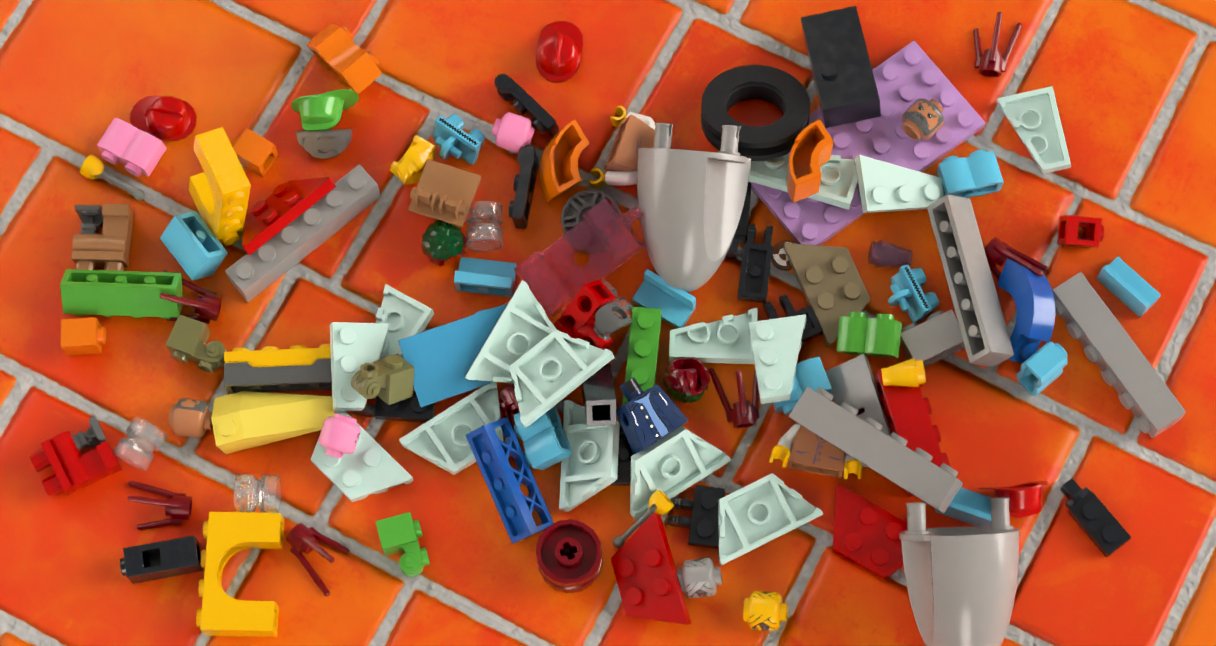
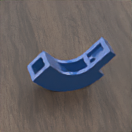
(1034, 308)

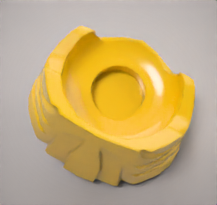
(412, 163)

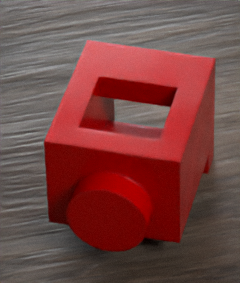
(1068, 231)

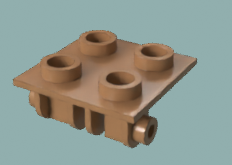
(444, 193)

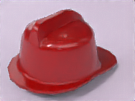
(559, 51)
(164, 117)
(1024, 498)

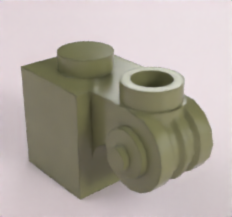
(189, 341)
(387, 378)

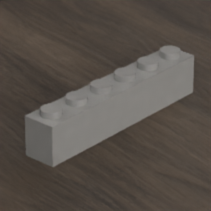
(304, 234)
(970, 281)
(1116, 356)
(875, 449)

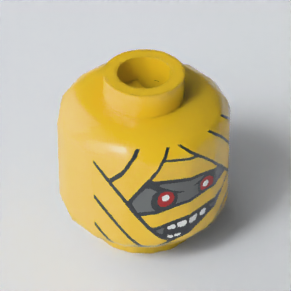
(765, 610)

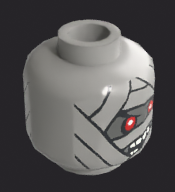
(699, 578)

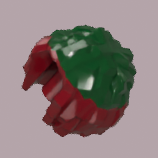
(442, 242)
(686, 379)

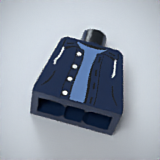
(647, 415)

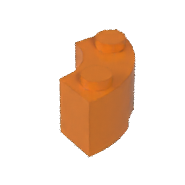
(338, 51)
(807, 155)
(560, 161)

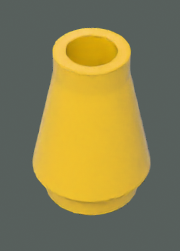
(907, 373)

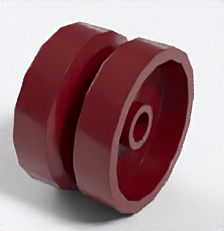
(569, 538)

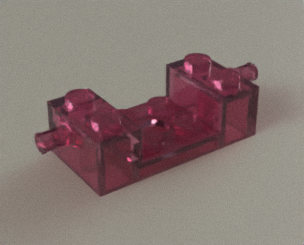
(606, 237)

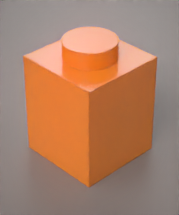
(255, 152)
(82, 336)

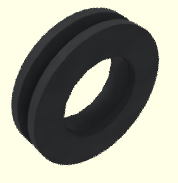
(759, 83)

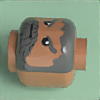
(923, 119)
(190, 418)

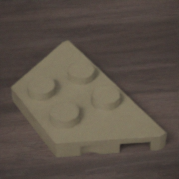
(828, 283)

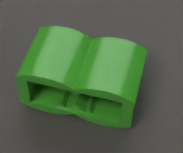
(869, 335)

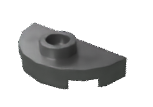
(325, 143)

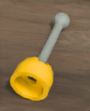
(94, 169)
(657, 503)

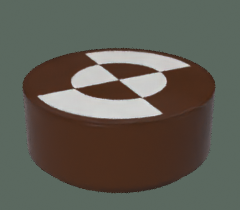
(779, 256)

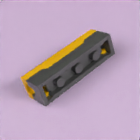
(277, 369)

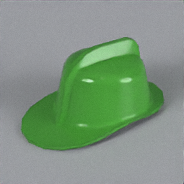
(323, 110)

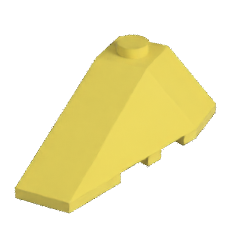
(261, 418)

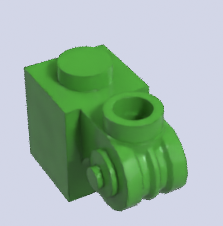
(402, 535)

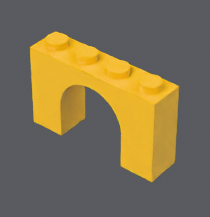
(222, 188)
(226, 536)

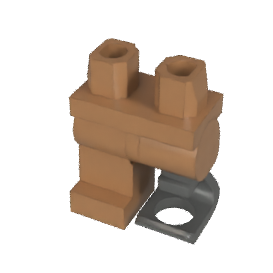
(106, 249)

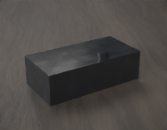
(840, 67)

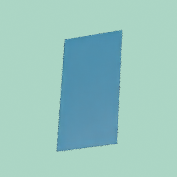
(446, 354)

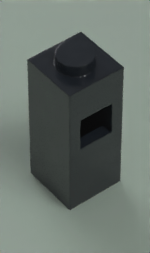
(600, 398)
(161, 559)

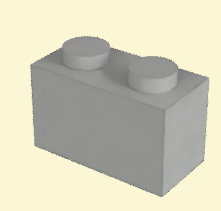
(933, 338)

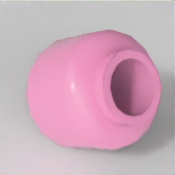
(513, 132)
(339, 435)

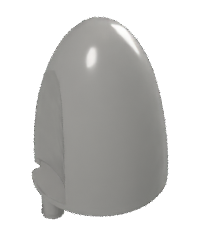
(690, 205)
(961, 577)

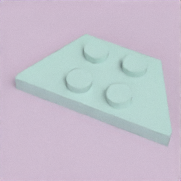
(515, 333)
(553, 372)
(444, 438)
(592, 458)
(671, 466)
(364, 471)
(759, 515)

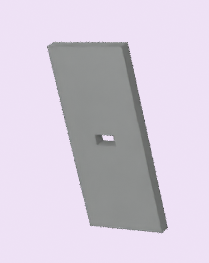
(855, 385)

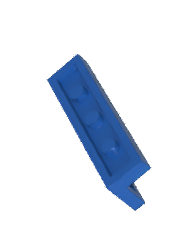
(505, 481)

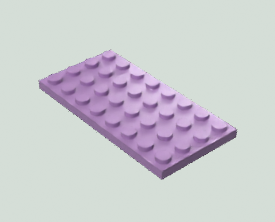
(899, 84)

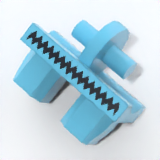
(456, 141)
(909, 294)

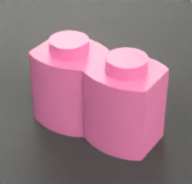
(131, 147)

